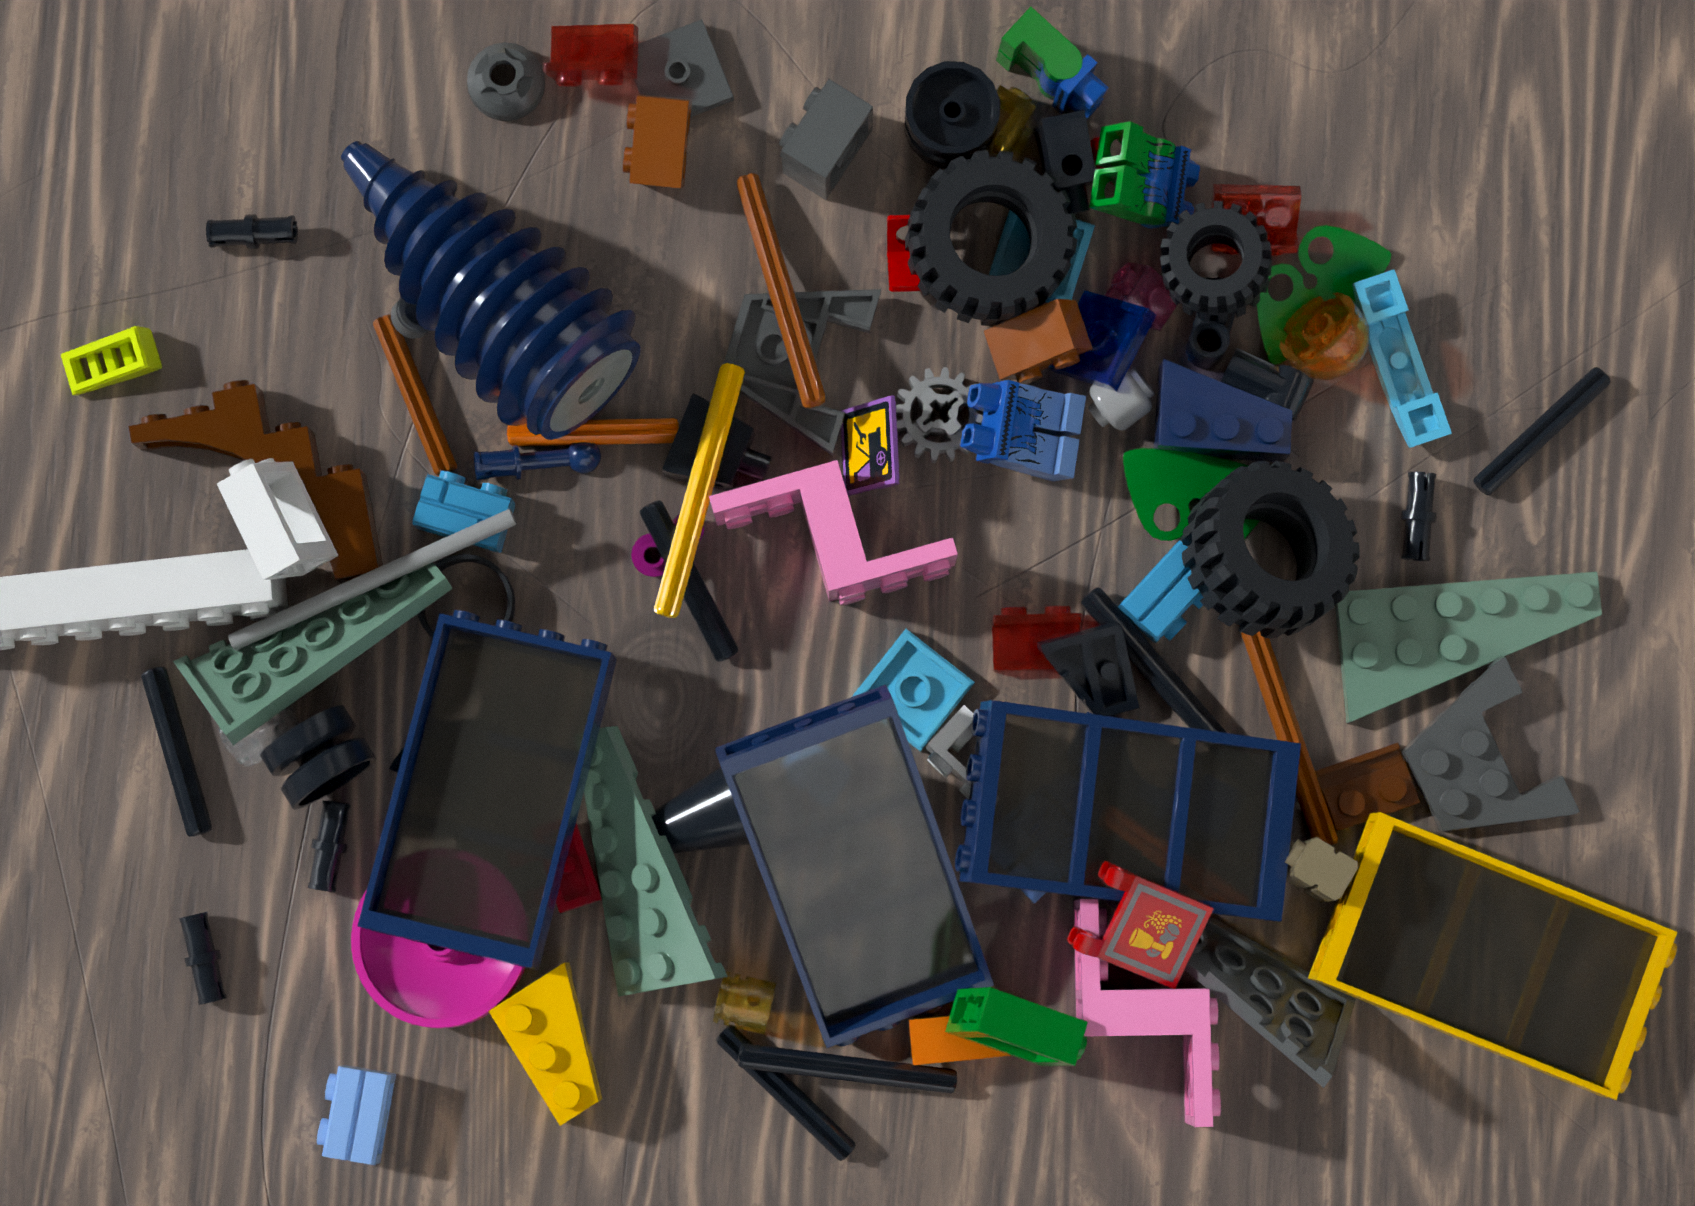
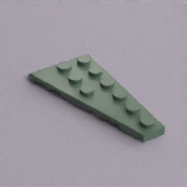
(1428, 634)
(264, 678)
(640, 882)

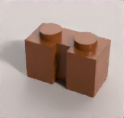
(659, 141)
(1038, 339)

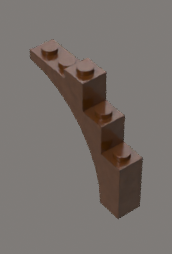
(242, 431)

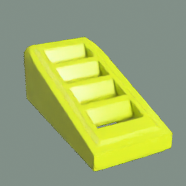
(137, 351)

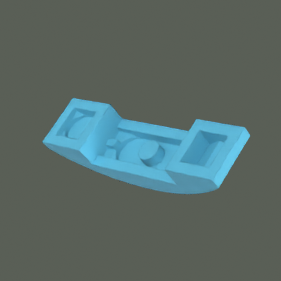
(1398, 360)

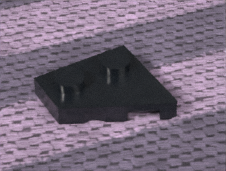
(1095, 667)

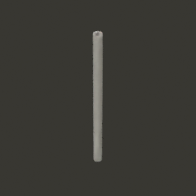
(372, 579)

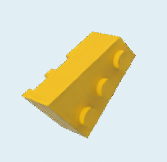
(551, 1042)

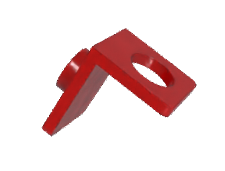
(897, 257)

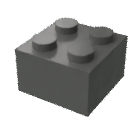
(826, 138)

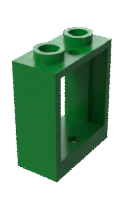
(1017, 1027)

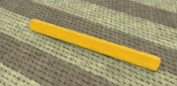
(698, 490)

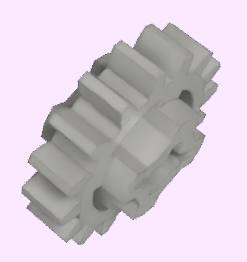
(928, 399)

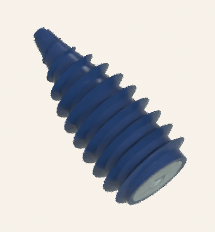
(495, 301)

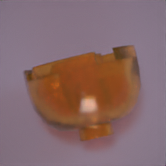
(1326, 337)

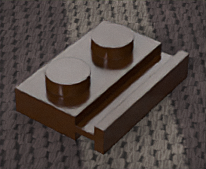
(1366, 786)

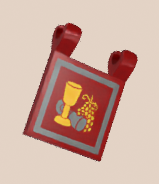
(1150, 929)

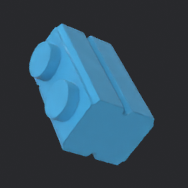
(451, 506)
(1162, 597)

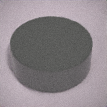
(404, 320)

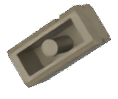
(1319, 869)

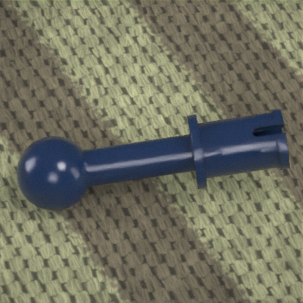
(580, 456)

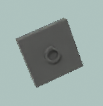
(683, 67)

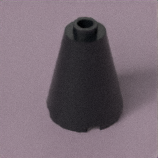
(701, 817)

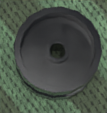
(948, 90)
(318, 756)

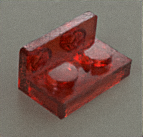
(593, 53)
(1275, 209)
(1017, 635)

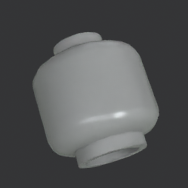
(1124, 406)

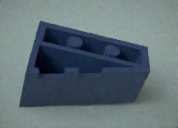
(1217, 419)

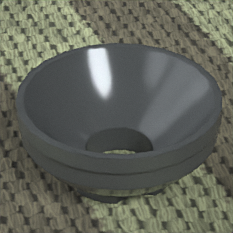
(508, 101)

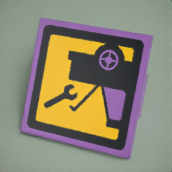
(870, 446)

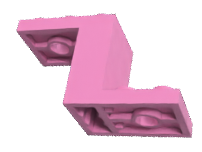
(833, 532)
(1150, 1013)

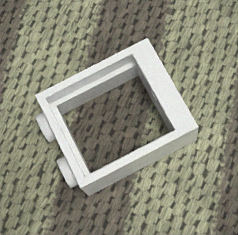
(276, 518)

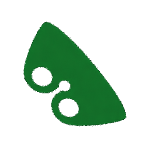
(1352, 261)
(1174, 479)

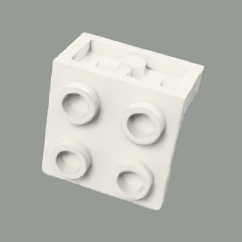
(955, 735)

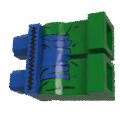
(1052, 63)
(1147, 177)

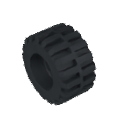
(1216, 227)

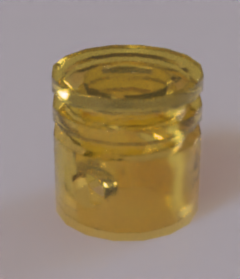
(734, 1002)

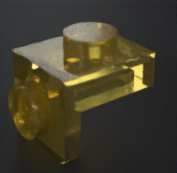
(1015, 132)

